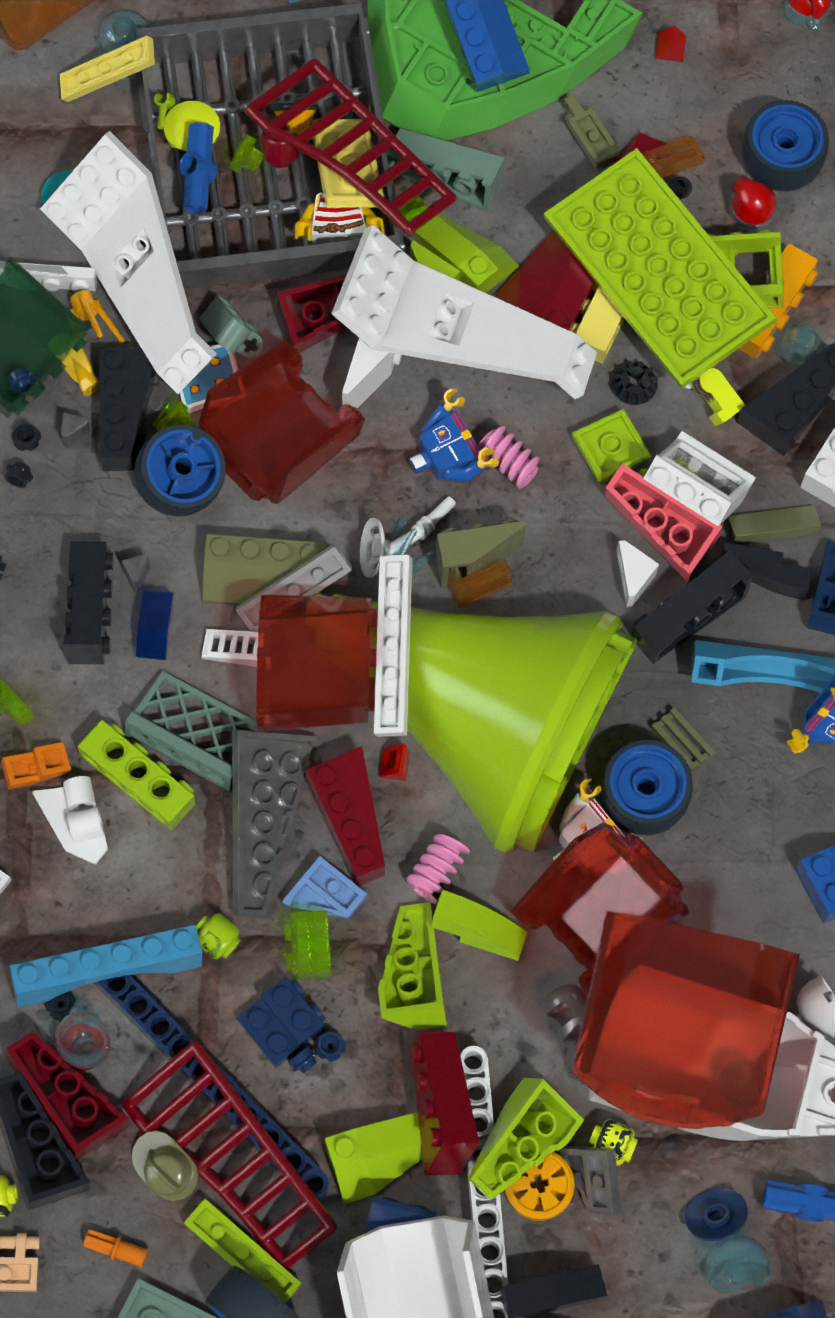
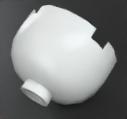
(817, 1007)

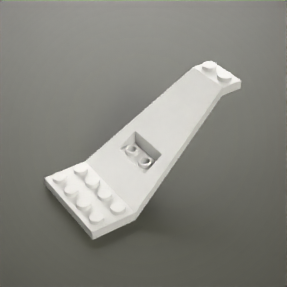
(106, 213)
(431, 316)

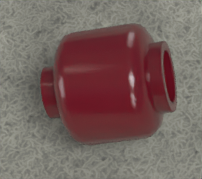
(278, 152)

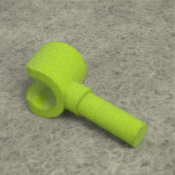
(163, 107)

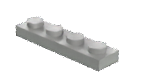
(302, 581)

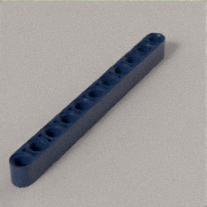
(177, 1036)

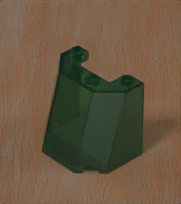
(33, 334)

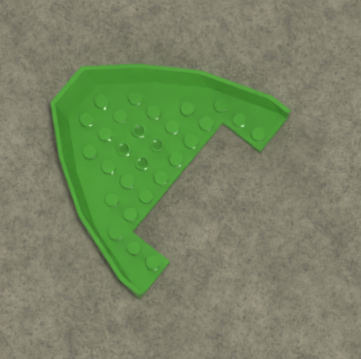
(428, 83)

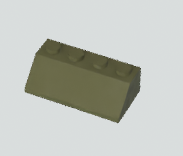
(247, 565)

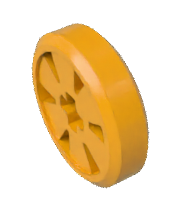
(554, 1199)

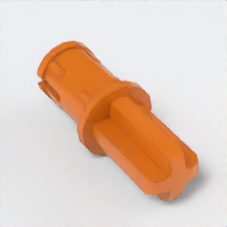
(115, 1248)

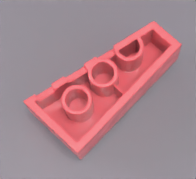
(667, 524)

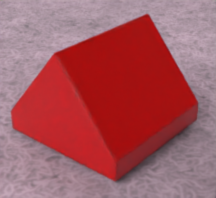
(671, 44)
(395, 762)

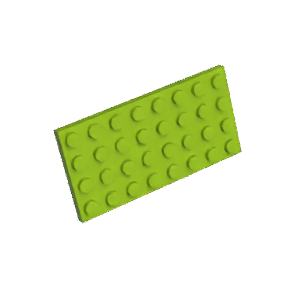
(659, 268)

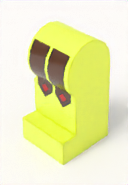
(718, 395)

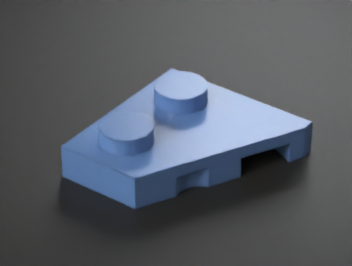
(326, 890)

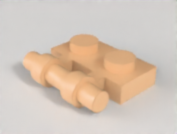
(19, 1272)

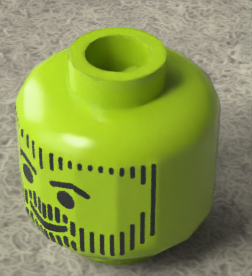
(218, 936)

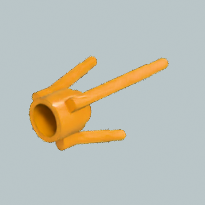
(87, 308)

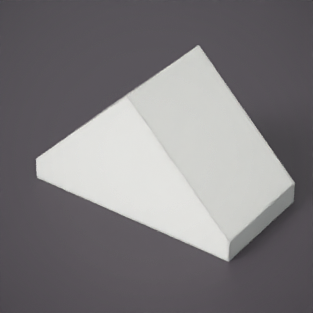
(635, 570)

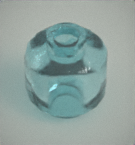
(799, 344)

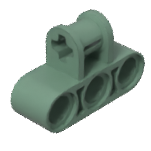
(231, 329)

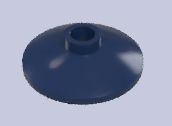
(716, 1214)

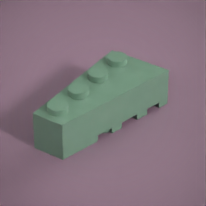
(466, 171)

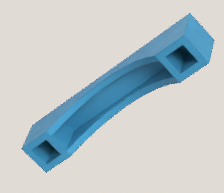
(731, 664)
(154, 953)

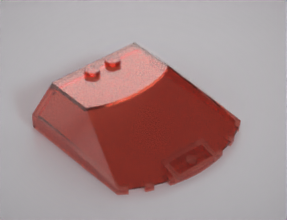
(683, 1022)

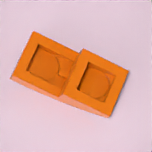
(36, 766)

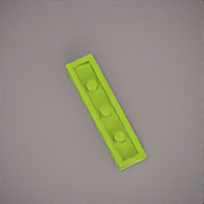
(240, 1250)

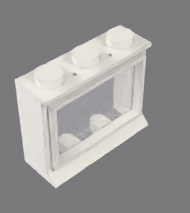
(699, 478)

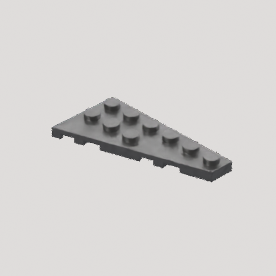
(265, 802)

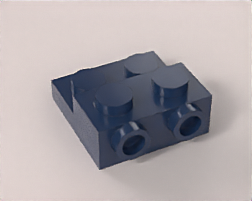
(282, 1021)

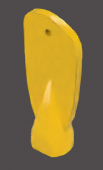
(81, 371)

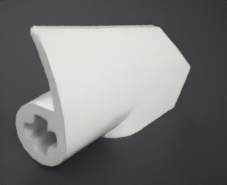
(75, 818)

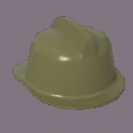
(164, 1166)

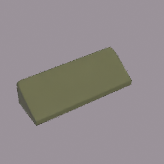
(774, 524)

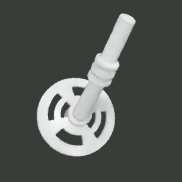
(375, 545)

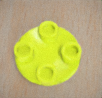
(182, 115)

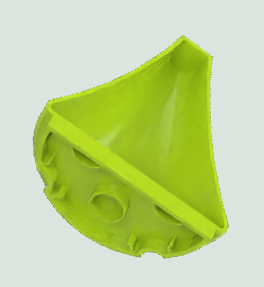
(510, 707)

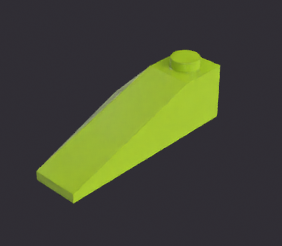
(477, 258)
(412, 979)
(526, 1132)
(373, 1155)

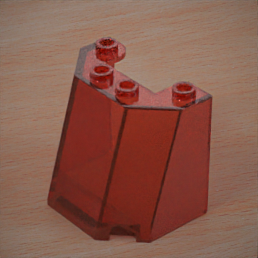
(275, 425)
(314, 661)
(595, 875)

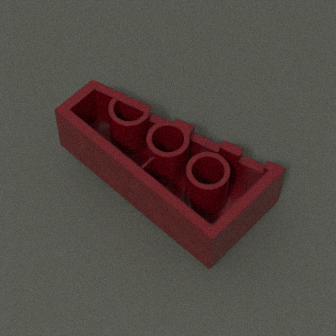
(308, 312)
(348, 808)
(443, 1104)
(74, 1106)

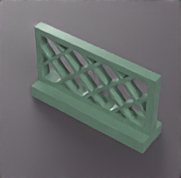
(176, 746)

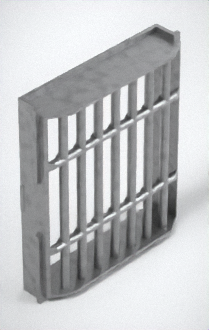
(250, 37)

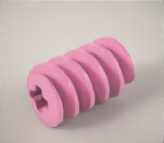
(510, 457)
(435, 866)

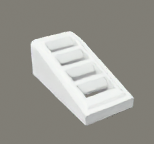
(242, 658)

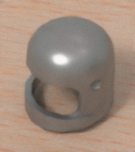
(571, 997)

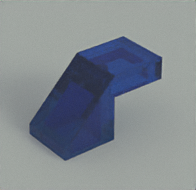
(154, 624)

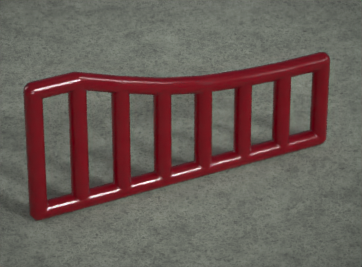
(349, 172)
(250, 1125)

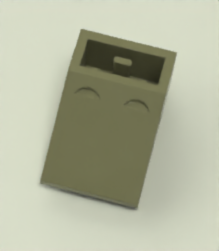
(476, 548)

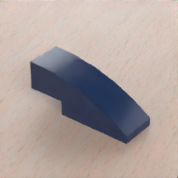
(823, 605)

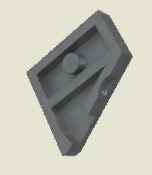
(595, 1177)

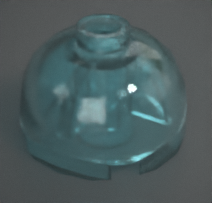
(119, 29)
(737, 1262)

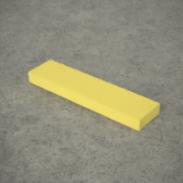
(107, 68)

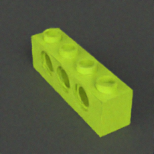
(166, 809)

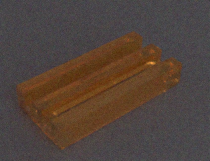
(683, 163)
(482, 583)

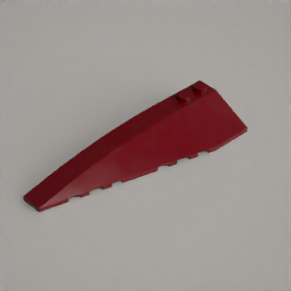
(552, 279)

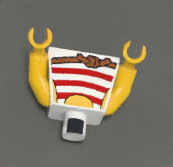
(335, 224)

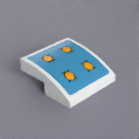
(214, 372)

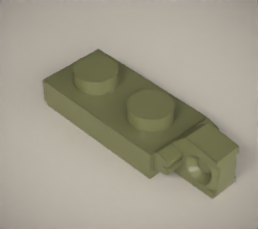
(590, 133)

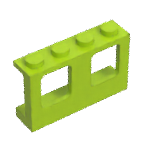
(764, 241)

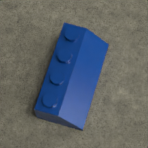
(487, 41)

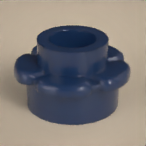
(20, 380)
(334, 1038)
(303, 1059)

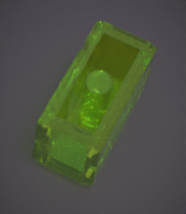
(309, 945)

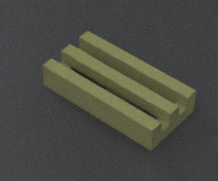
(690, 731)

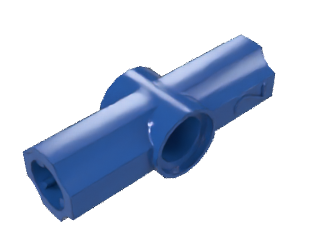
(197, 168)
(805, 1201)

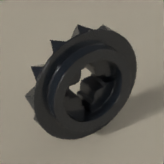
(634, 395)

